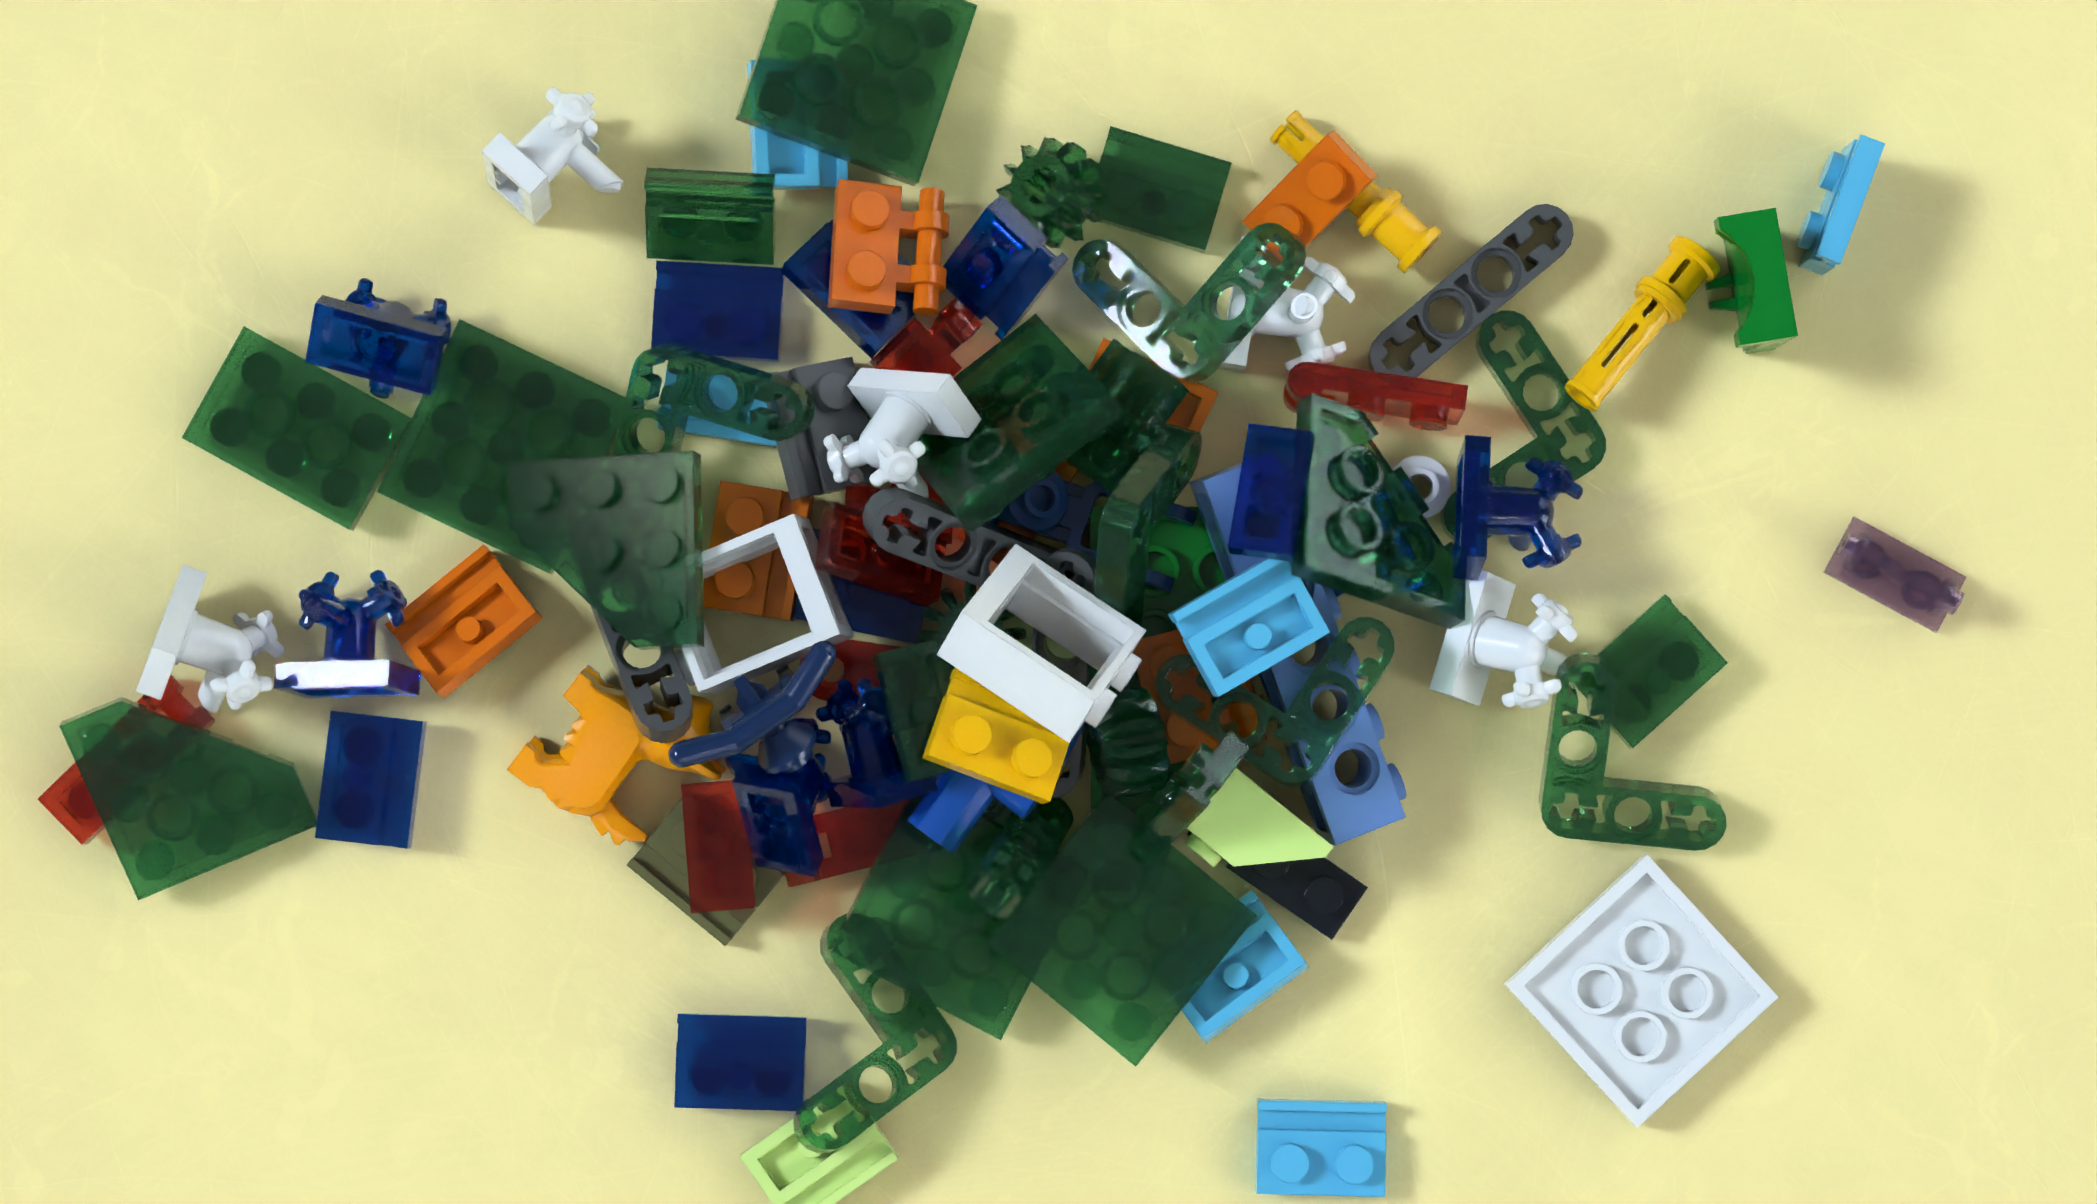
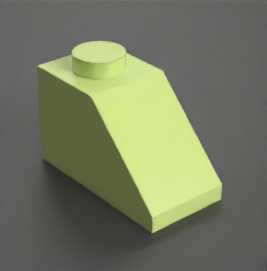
(1251, 828)

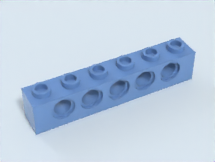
(1376, 791)

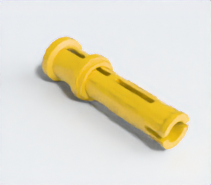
(1378, 211)
(1665, 300)

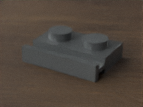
(834, 413)

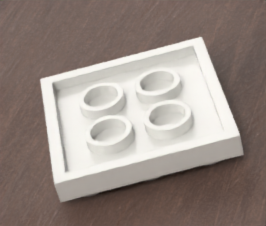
(1641, 990)

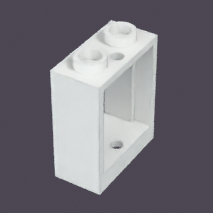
(814, 589)
(1064, 615)

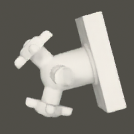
(563, 137)
(1293, 315)
(900, 411)
(1492, 641)
(211, 646)

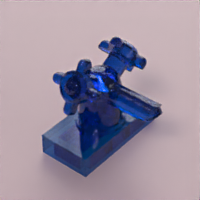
(379, 340)
(1508, 511)
(349, 645)
(870, 748)
(781, 809)

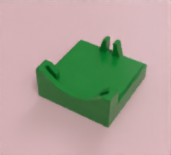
(1756, 280)

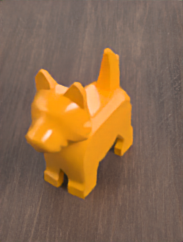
(602, 753)

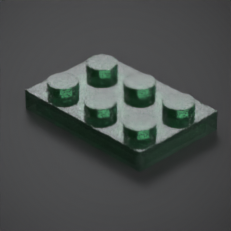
(297, 428)

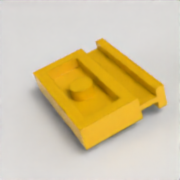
(994, 741)

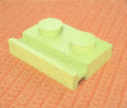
(800, 1176)

